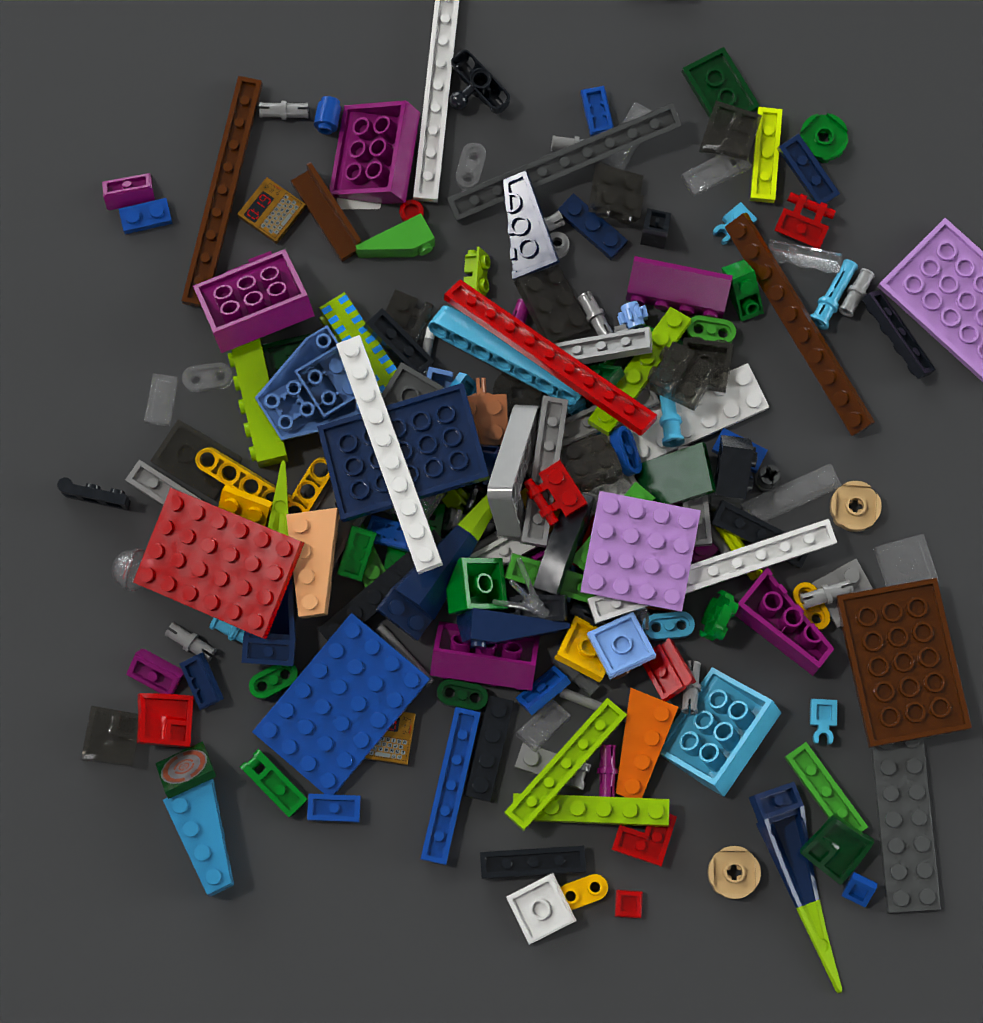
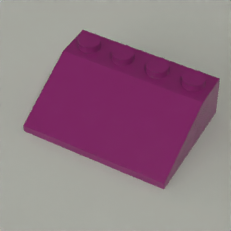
(375, 152)
(253, 301)

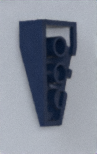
(489, 627)

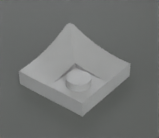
(851, 571)

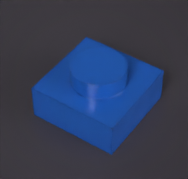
(859, 889)

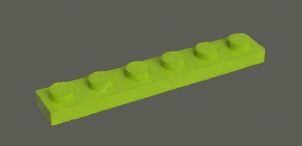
(636, 373)
(565, 764)
(605, 810)

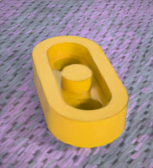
(819, 610)
(582, 890)

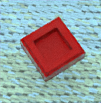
(628, 904)

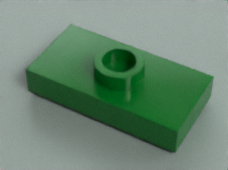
(356, 553)

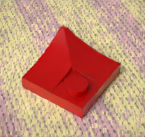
(165, 719)

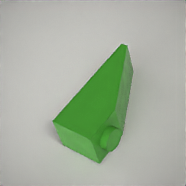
(403, 240)

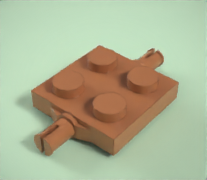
(489, 414)

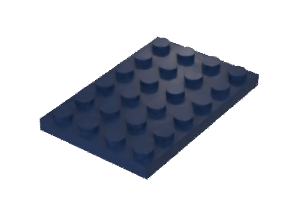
(436, 441)

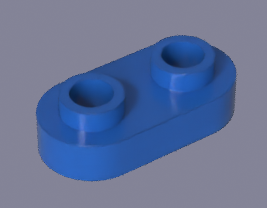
(626, 451)

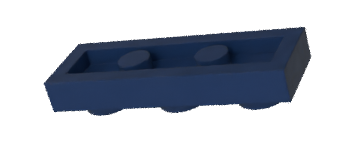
(808, 170)
(591, 227)

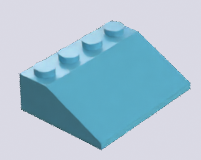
(722, 734)

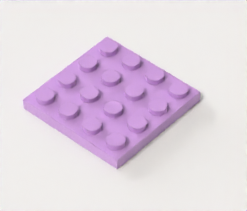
(640, 551)

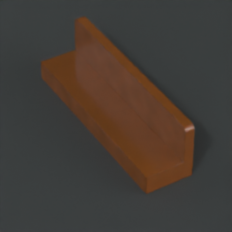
(326, 212)

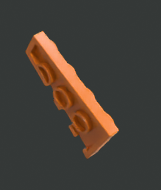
(644, 737)

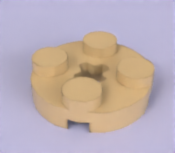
(865, 496)
(744, 883)

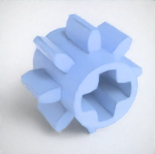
(633, 315)

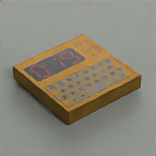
(271, 210)
(396, 743)

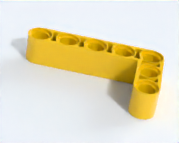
(264, 486)

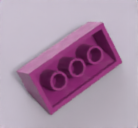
(678, 287)
(500, 664)

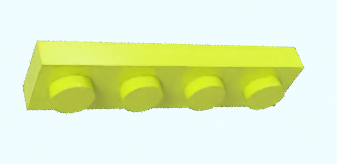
(766, 156)

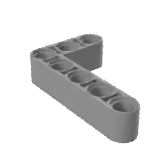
(510, 470)

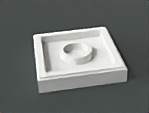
(541, 908)

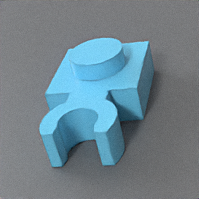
(729, 217)
(823, 715)

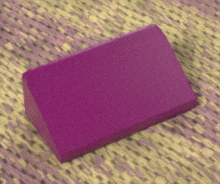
(128, 191)
(155, 672)

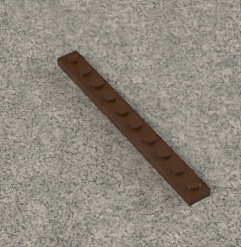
(223, 186)
(799, 324)

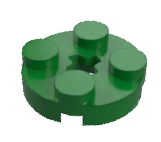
(824, 124)
(717, 616)

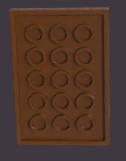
(903, 662)

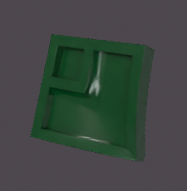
(837, 848)

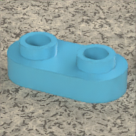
(668, 625)

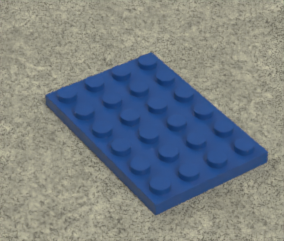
(341, 705)

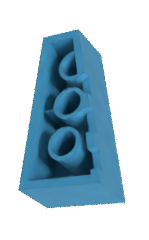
(201, 831)

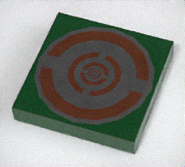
(185, 770)

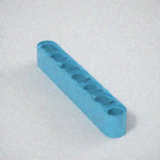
(477, 341)

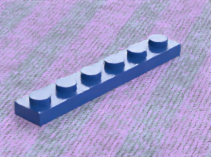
(450, 786)

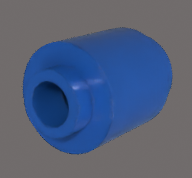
(327, 115)

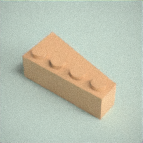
(316, 559)

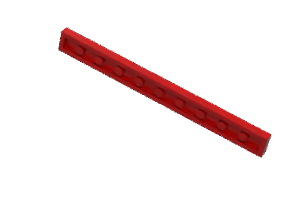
(551, 357)

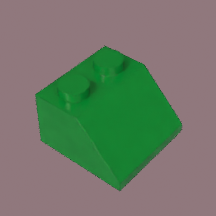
(476, 585)

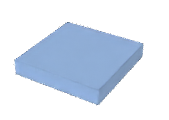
(621, 645)

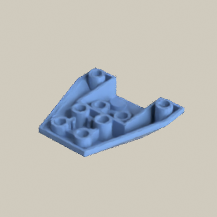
(308, 389)

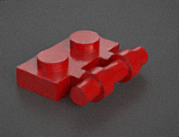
(801, 227)
(561, 487)

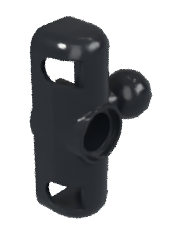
(487, 93)

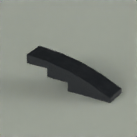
(561, 548)

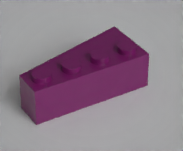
(782, 623)

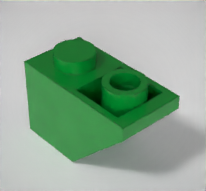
(744, 290)

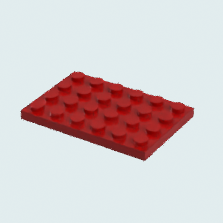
(218, 563)

